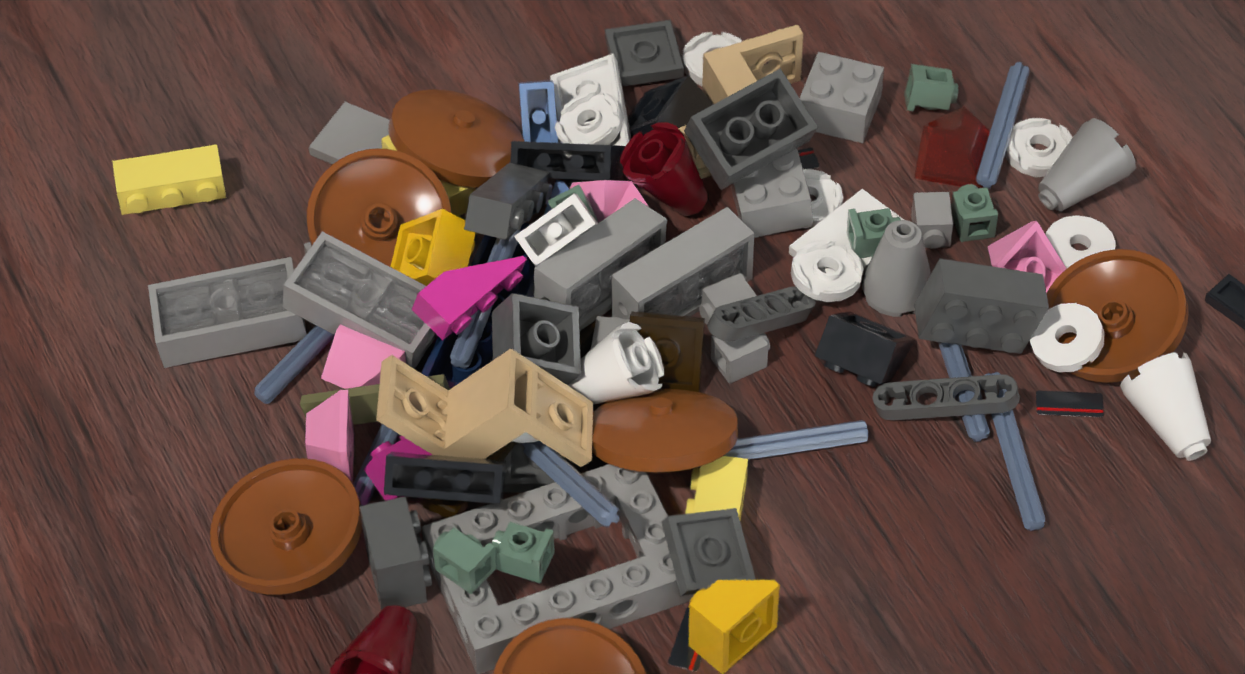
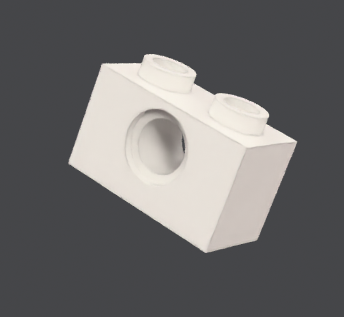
(555, 229)

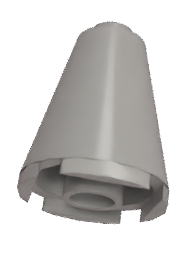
(1086, 166)
(897, 270)

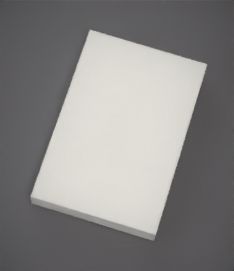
(835, 226)

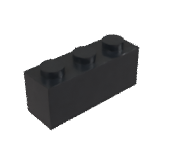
(570, 160)
(444, 477)

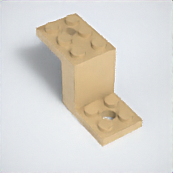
(742, 63)
(486, 409)

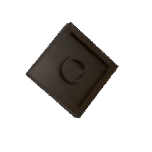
(679, 344)

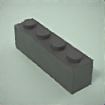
(507, 200)

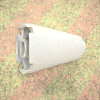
(620, 367)
(1171, 404)

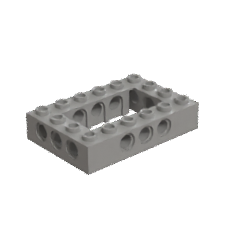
(604, 597)

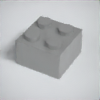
(842, 96)
(774, 197)

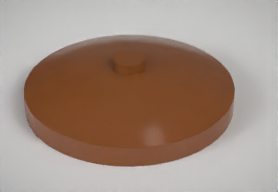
(453, 135)
(370, 196)
(1137, 306)
(664, 431)
(286, 526)
(568, 648)

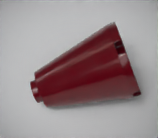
(665, 168)
(381, 646)

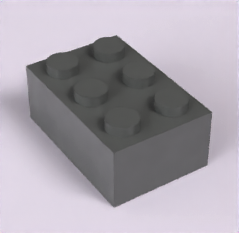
(750, 129)
(981, 306)

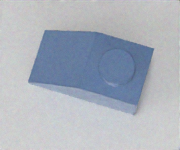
(538, 111)

